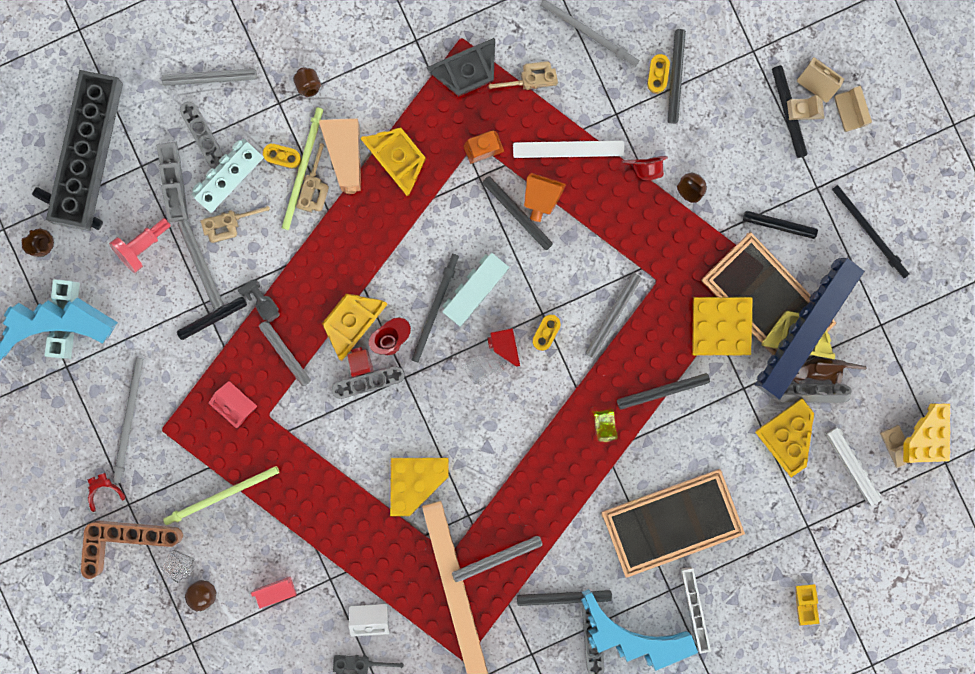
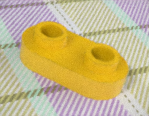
(658, 74)
(282, 156)
(545, 332)

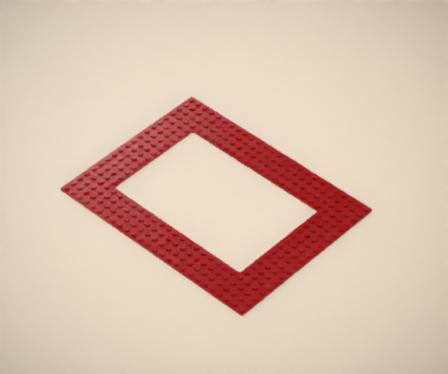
(566, 458)

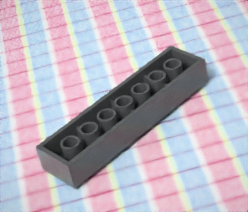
(84, 150)

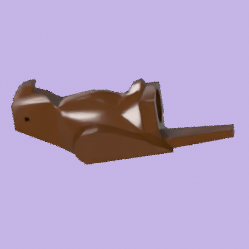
(825, 369)

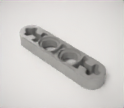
(203, 135)
(367, 379)
(840, 392)
(589, 663)

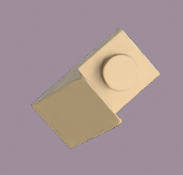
(806, 108)
(894, 441)

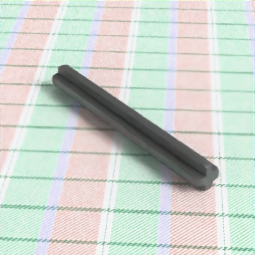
(676, 76)
(517, 213)
(663, 391)
(561, 598)

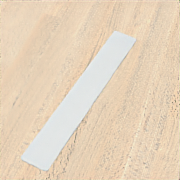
(568, 149)

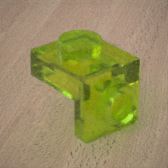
(605, 426)

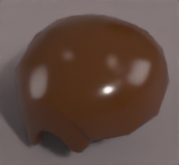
(692, 187)
(38, 243)
(200, 595)

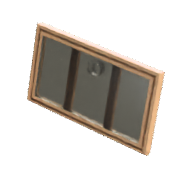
(756, 273)
(673, 523)

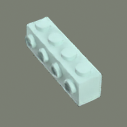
(226, 175)
(476, 289)

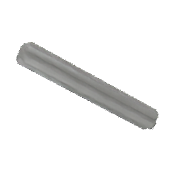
(284, 353)

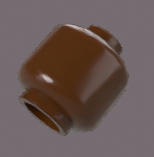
(307, 82)

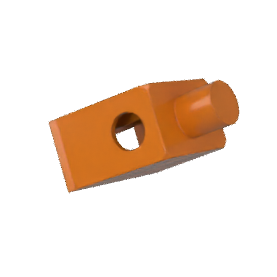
(483, 146)
(542, 195)

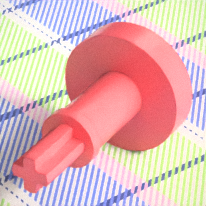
(129, 252)

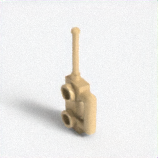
(533, 80)
(308, 188)
(223, 220)

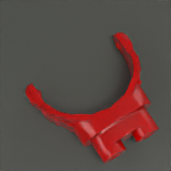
(95, 484)

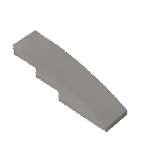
(172, 182)

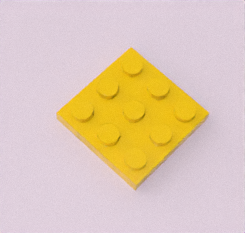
(722, 326)

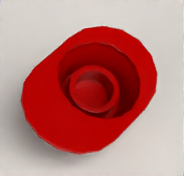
(648, 168)
(390, 336)

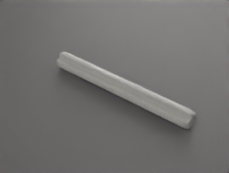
(209, 77)
(200, 264)
(613, 315)
(497, 559)

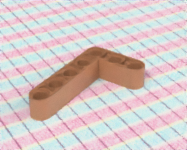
(124, 536)

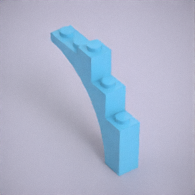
(75, 317)
(660, 650)

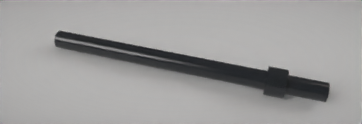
(894, 260)

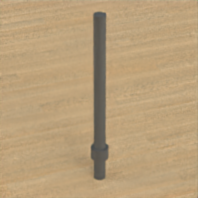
(448, 274)

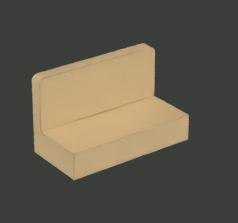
(820, 80)
(853, 109)

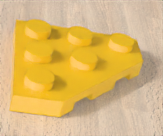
(789, 436)
(931, 436)
(414, 482)

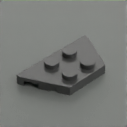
(467, 69)

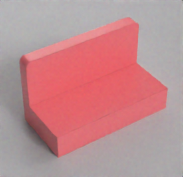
(232, 404)
(274, 592)

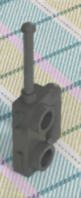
(357, 663)

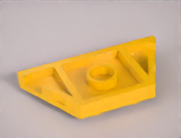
(397, 156)
(350, 321)

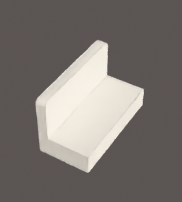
(368, 620)

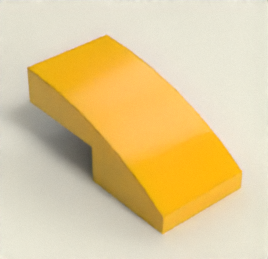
(807, 605)

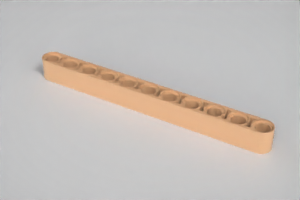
(454, 591)

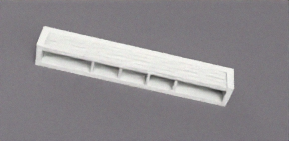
(853, 466)
(695, 610)

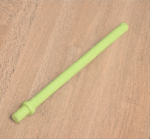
(302, 168)
(178, 515)

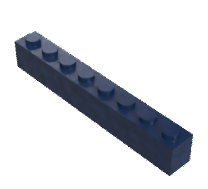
(809, 327)

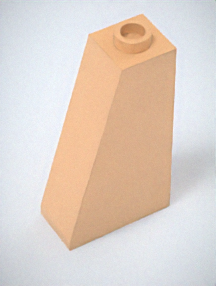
(343, 145)

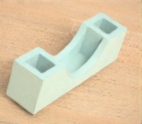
(60, 343)

